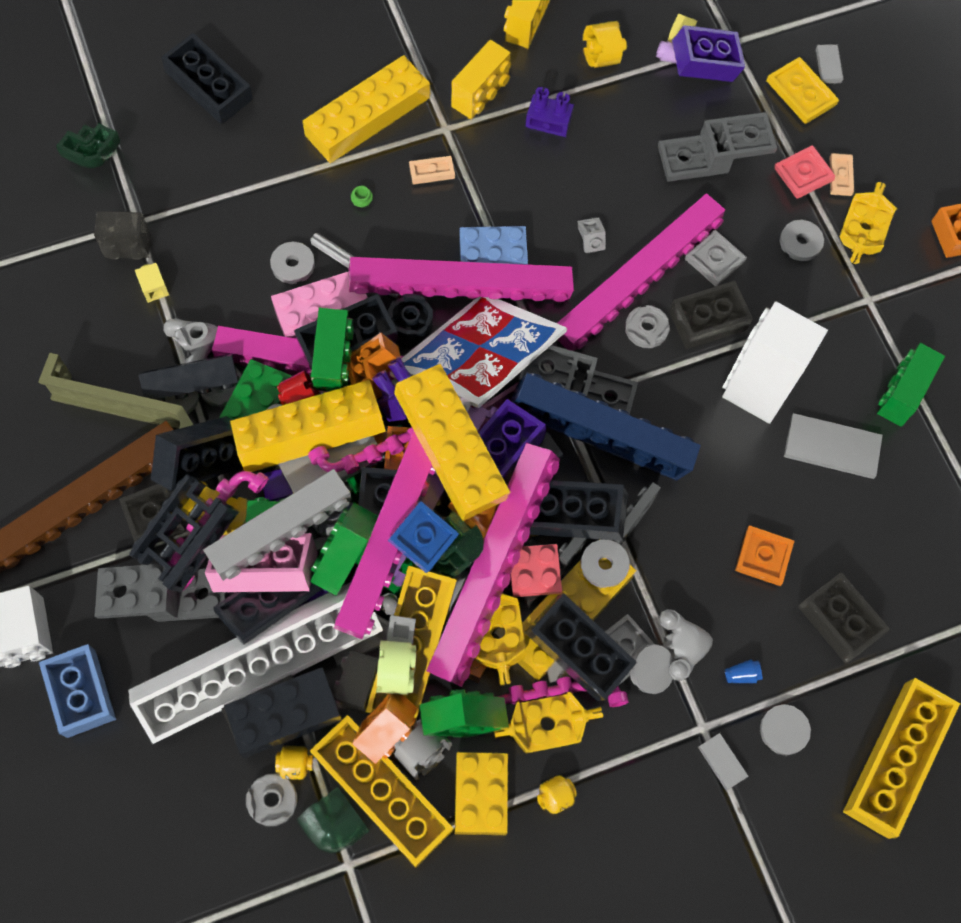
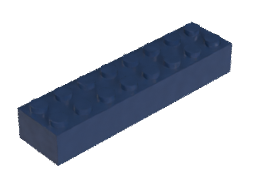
(606, 427)

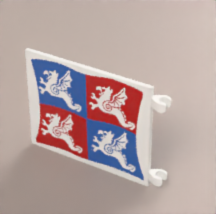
(484, 348)

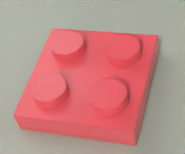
(804, 172)
(536, 572)

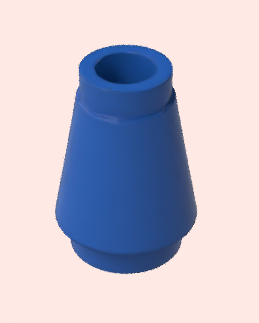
(744, 672)

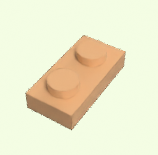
(843, 169)
(432, 170)

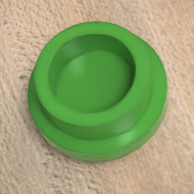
(361, 196)

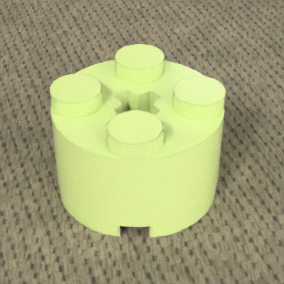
(394, 667)

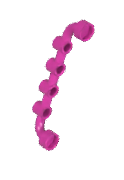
(371, 453)
(226, 490)
(564, 685)

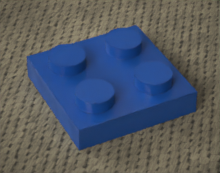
(423, 537)

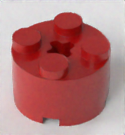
(296, 388)

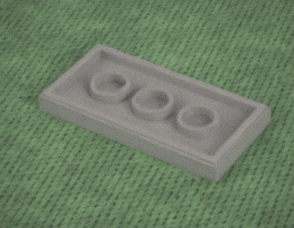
(833, 446)
(301, 472)

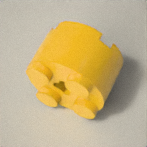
(603, 44)

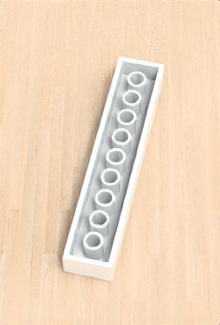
(238, 670)

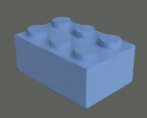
(493, 245)
(77, 691)

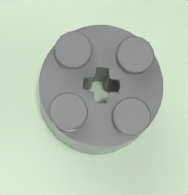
(420, 752)

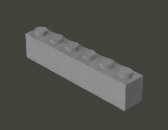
(278, 525)

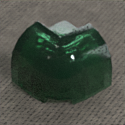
(90, 146)
(463, 549)
(332, 823)

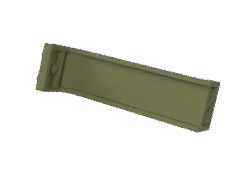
(64, 390)

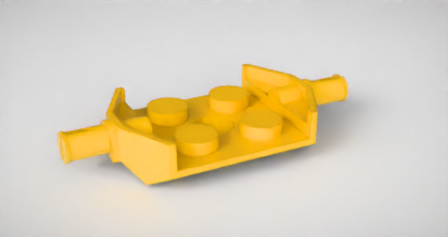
(869, 209)
(510, 648)
(562, 709)

